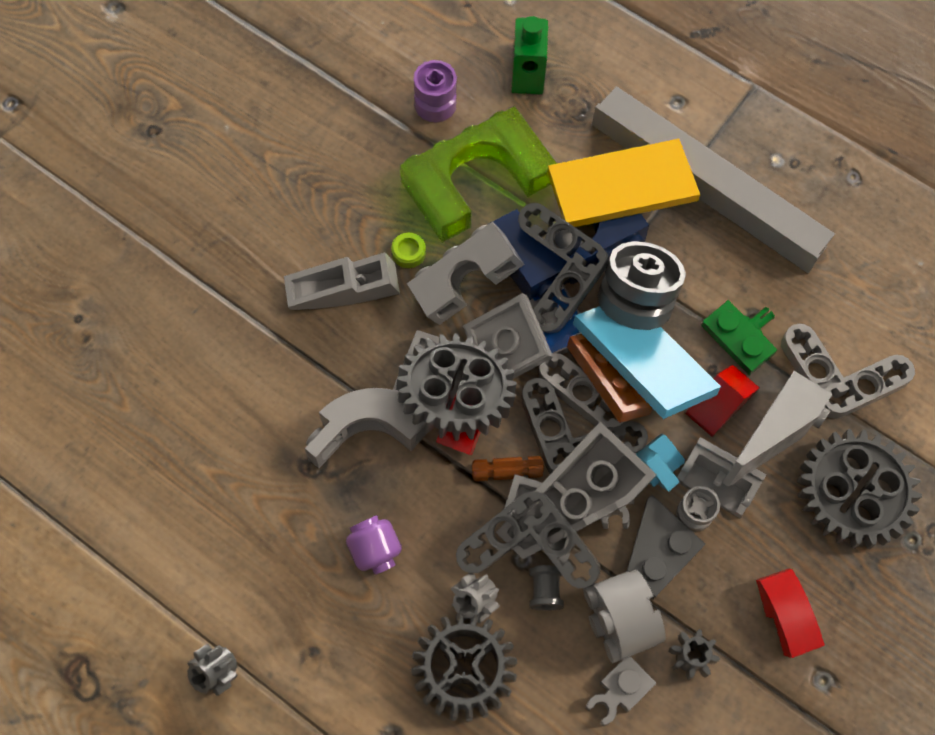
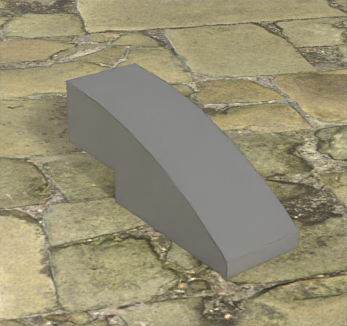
(342, 283)

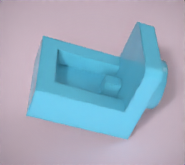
(663, 459)

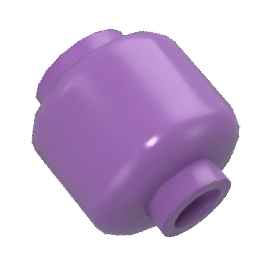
(373, 545)

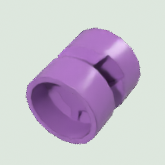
(435, 91)

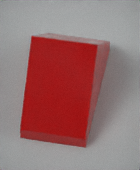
(732, 396)

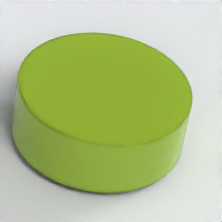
(408, 250)

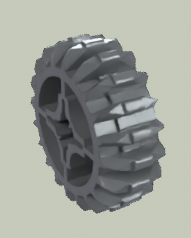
(477, 682)

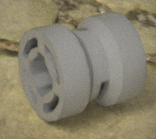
(701, 502)

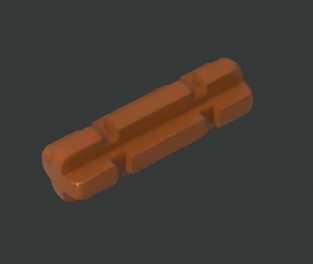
(507, 468)

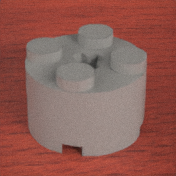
(624, 615)

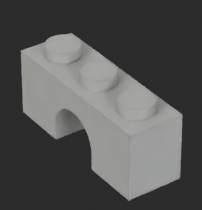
(439, 285)

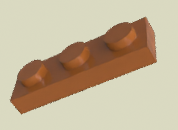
(610, 384)

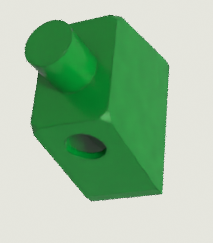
(529, 45)

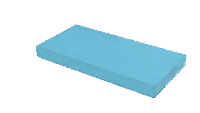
(649, 363)

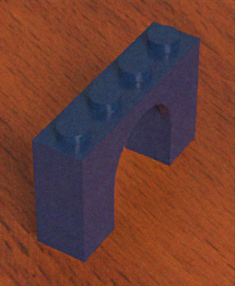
(544, 265)

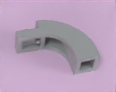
(360, 412)

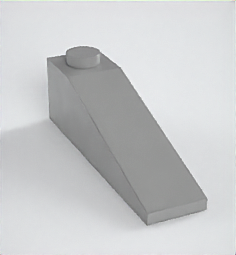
(785, 423)

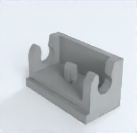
(708, 468)

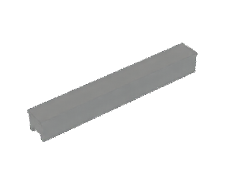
(719, 182)

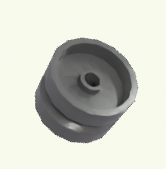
(641, 285)

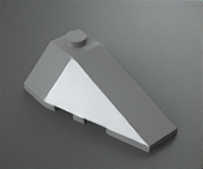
(586, 487)

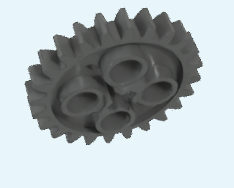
(434, 373)
(887, 510)

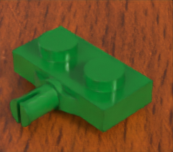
(741, 335)

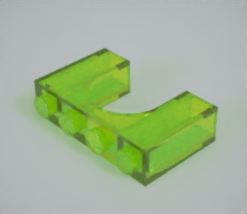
(501, 138)

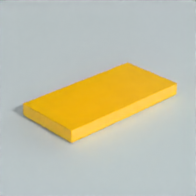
(623, 183)

